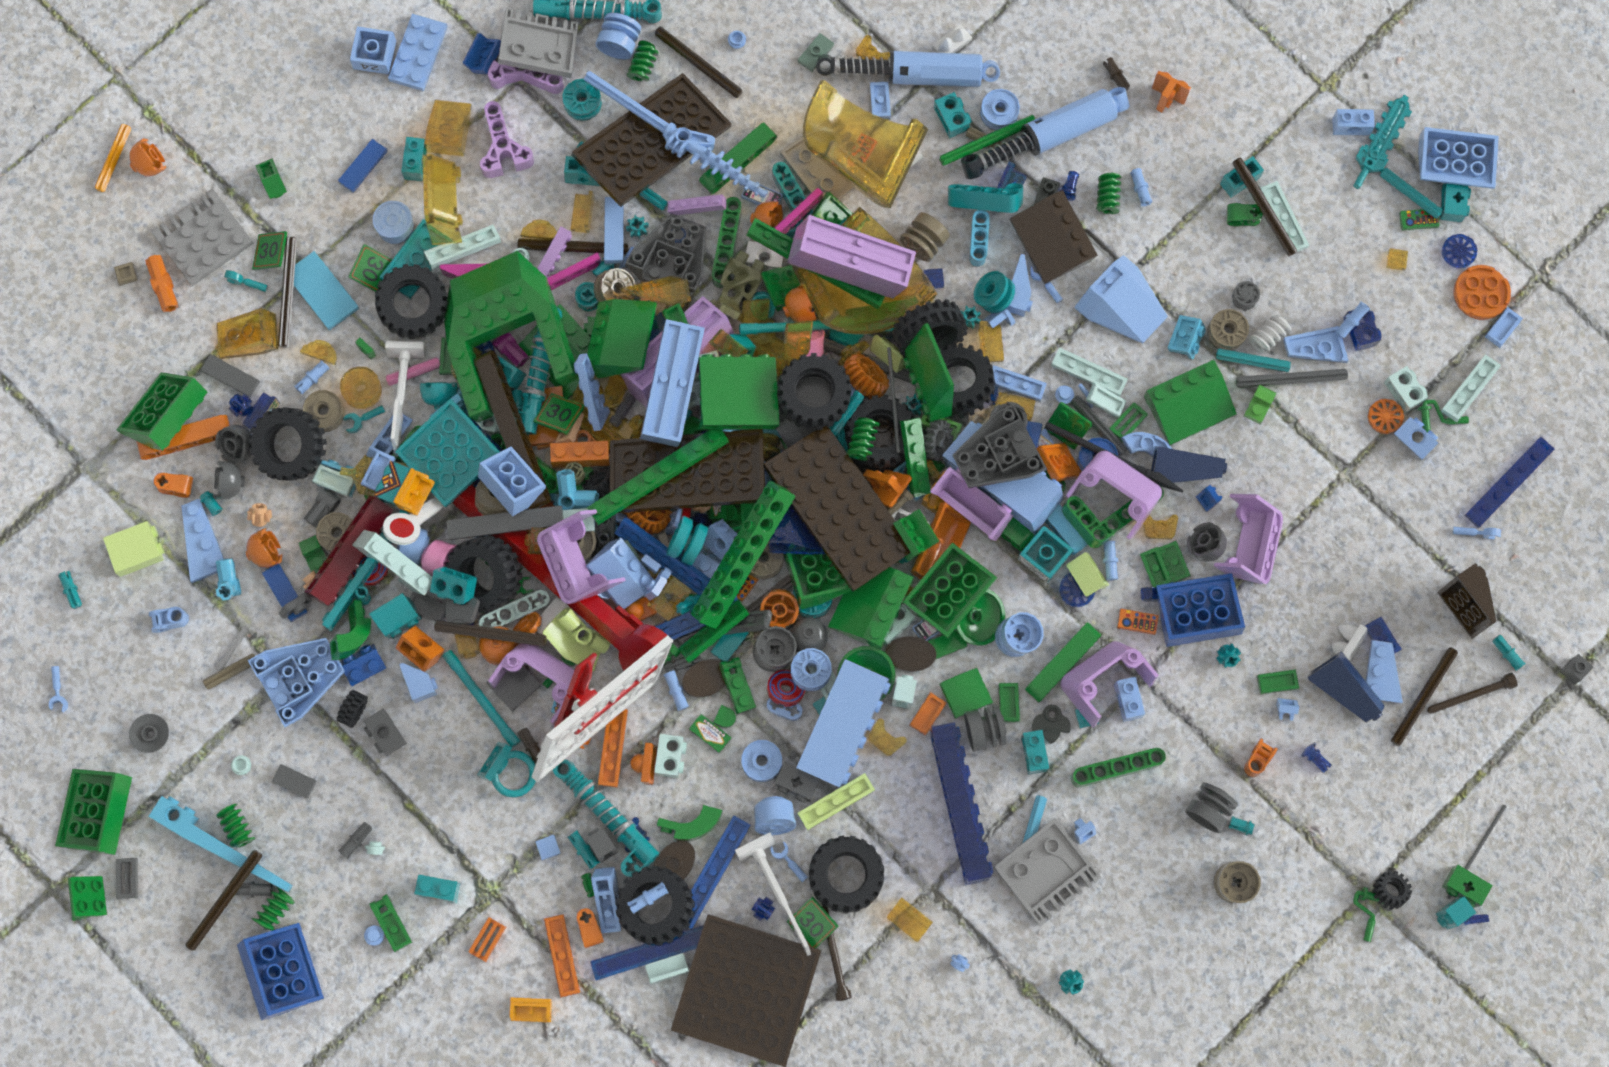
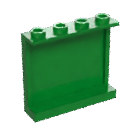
(738, 392)

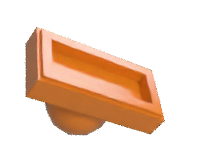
(640, 609)
(645, 763)

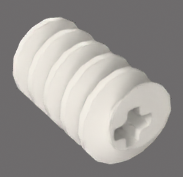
(1269, 333)

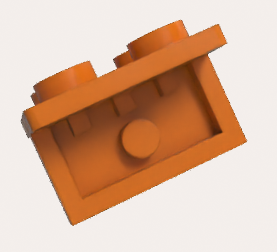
(1171, 90)
(887, 485)

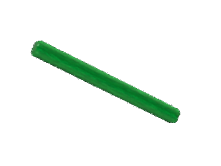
(984, 141)

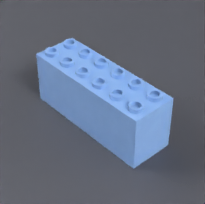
(672, 383)
(1029, 498)
(844, 723)

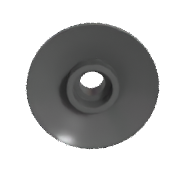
(142, 726)

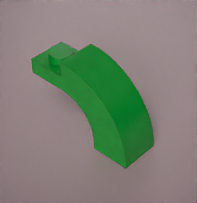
(347, 644)
(695, 829)

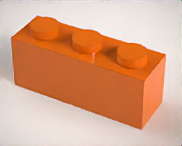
(585, 453)

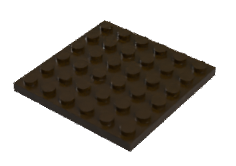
(746, 990)

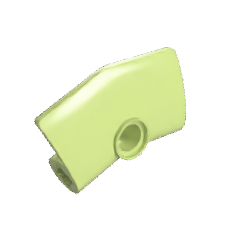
(563, 635)

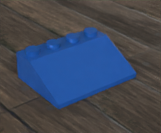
(1199, 610)
(280, 971)

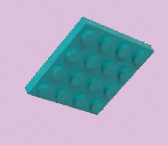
(447, 451)

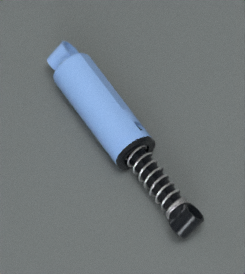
(917, 68)
(1052, 129)

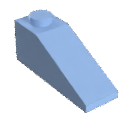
(1021, 300)
(383, 440)
(605, 892)

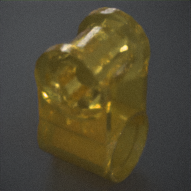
(615, 387)

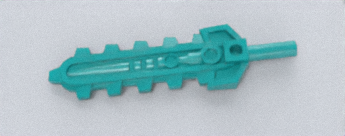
(1373, 156)

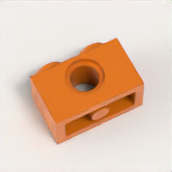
(419, 648)

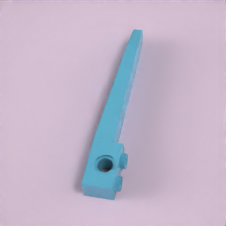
(186, 828)

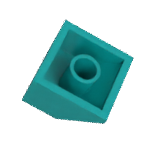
(396, 616)

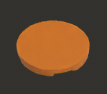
(1482, 292)

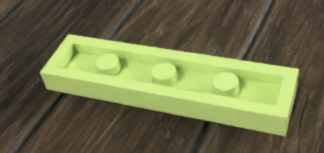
(836, 801)

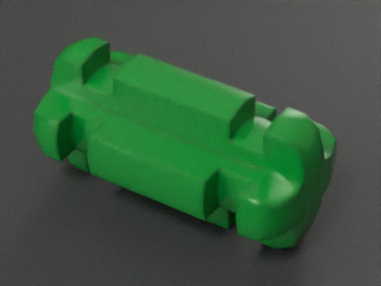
(587, 882)

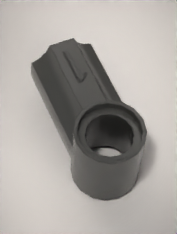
(324, 504)

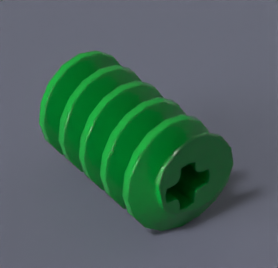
(642, 61)
(1107, 193)
(861, 438)
(234, 827)
(274, 909)

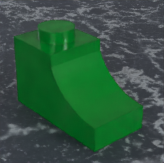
(271, 179)

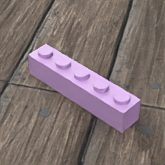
(697, 205)
(554, 251)

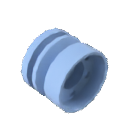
(618, 36)
(1026, 627)

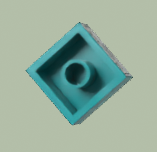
(1045, 554)

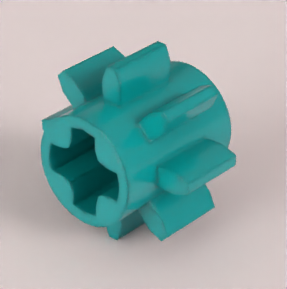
(637, 221)
(971, 311)
(910, 400)
(1228, 655)
(1071, 982)

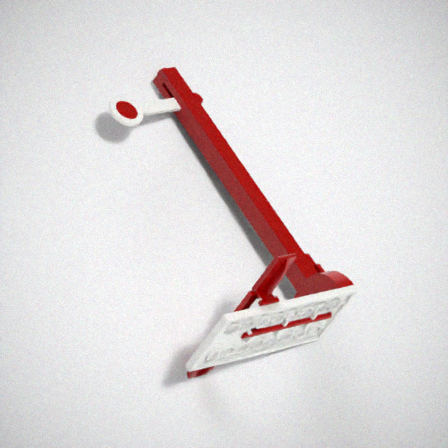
(583, 710)

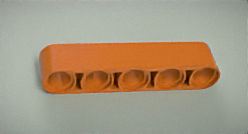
(188, 437)

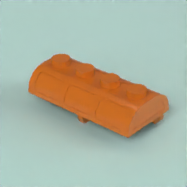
(949, 528)

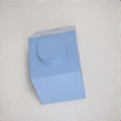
(419, 683)

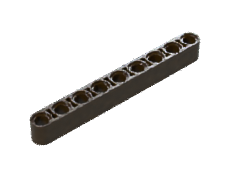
(508, 416)

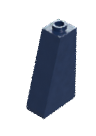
(1186, 466)
(1347, 686)

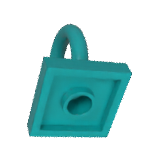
(496, 764)

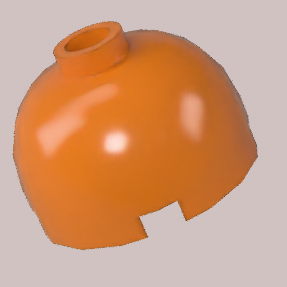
(146, 159)
(769, 213)
(798, 305)
(263, 549)
(782, 605)
(495, 650)

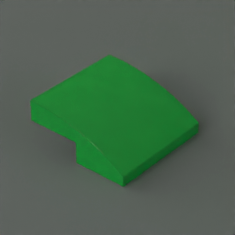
(1165, 564)
(966, 692)

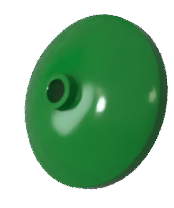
(987, 616)
(873, 660)

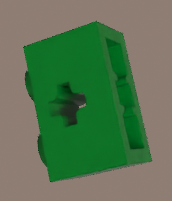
(1477, 887)

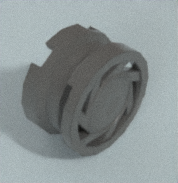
(1246, 295)

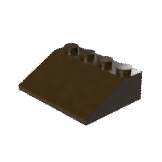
(1053, 237)
(1470, 600)

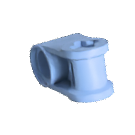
(164, 619)

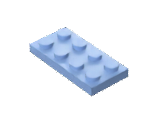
(417, 52)

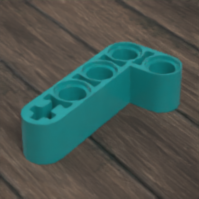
(789, 196)
(986, 198)

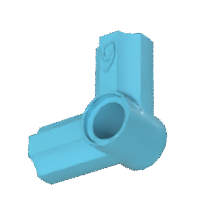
(567, 488)
(228, 583)

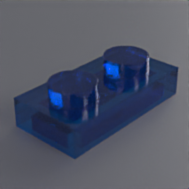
(1379, 631)

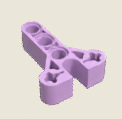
(511, 74)
(511, 150)

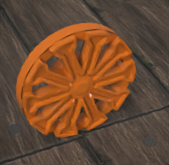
(1385, 416)
(529, 623)

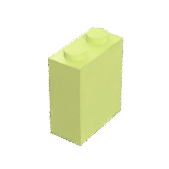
(134, 548)

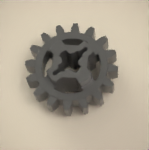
(938, 439)

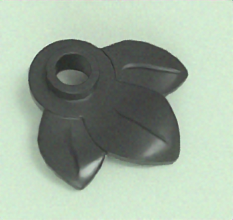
(1051, 726)

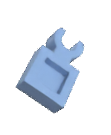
(655, 586)

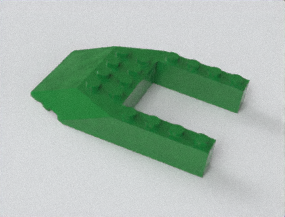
(492, 304)

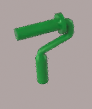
(1426, 419)
(1365, 894)

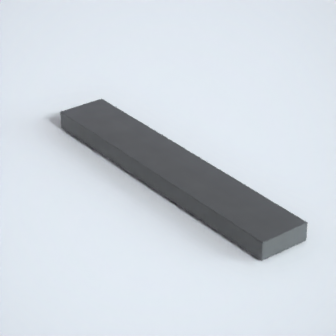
(503, 523)

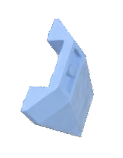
(1123, 302)
(296, 676)

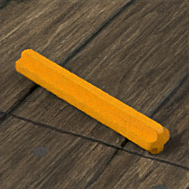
(112, 158)

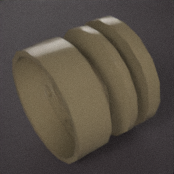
(925, 236)
(1248, 884)

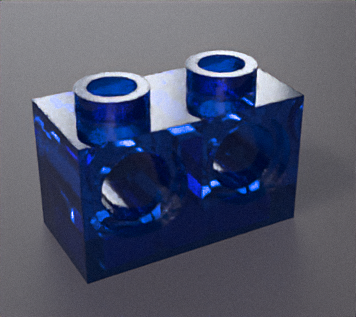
(1367, 327)

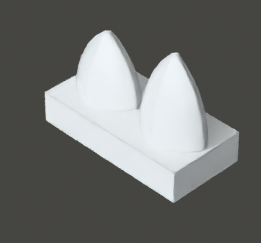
(952, 41)
(1354, 635)

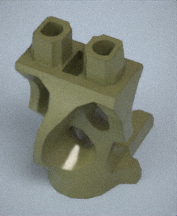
(742, 276)

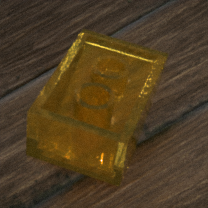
(448, 128)
(666, 290)
(247, 334)

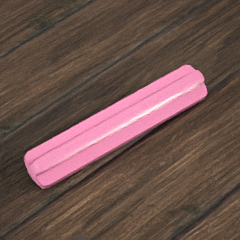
(415, 370)

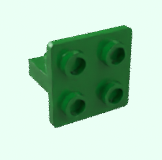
(779, 283)
(1070, 421)
(916, 533)
(87, 897)

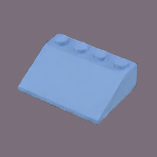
(1458, 157)

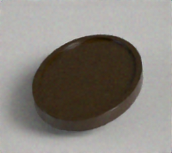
(911, 653)
(703, 679)
(677, 857)

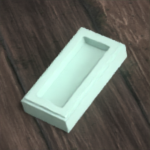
(1106, 400)
(333, 480)

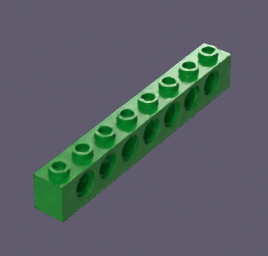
(742, 554)

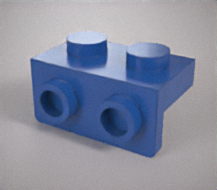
(482, 54)
(362, 664)

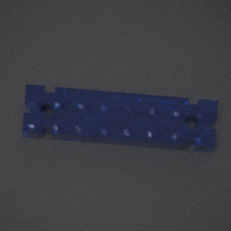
(960, 803)

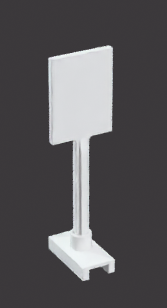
(403, 351)
(756, 849)

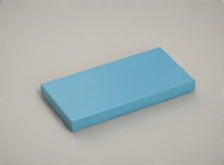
(323, 291)

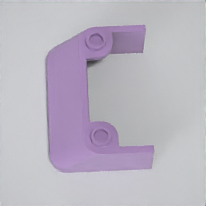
(1125, 479)
(973, 503)
(1257, 540)
(567, 562)
(542, 662)
(1079, 682)

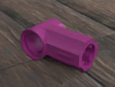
(508, 346)

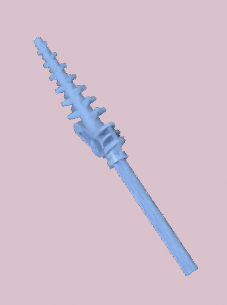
(696, 143)

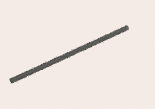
(893, 399)
(1483, 840)

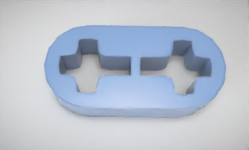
(784, 713)

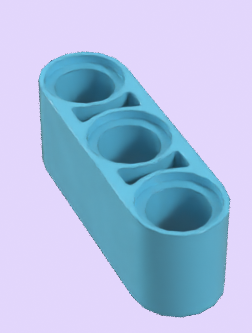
(979, 229)
(1065, 531)

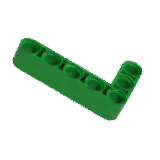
(1094, 525)

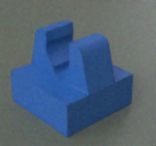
(1209, 498)

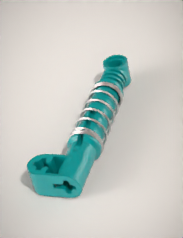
(598, 9)
(536, 384)
(624, 830)

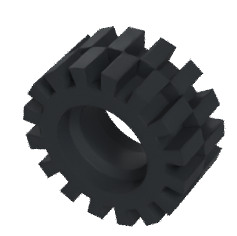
(599, 482)
(352, 708)
(1399, 883)

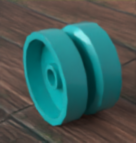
(684, 539)

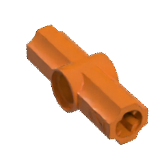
(161, 283)

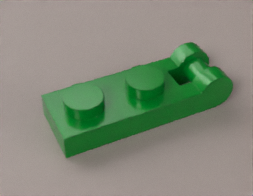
(737, 686)
(391, 923)

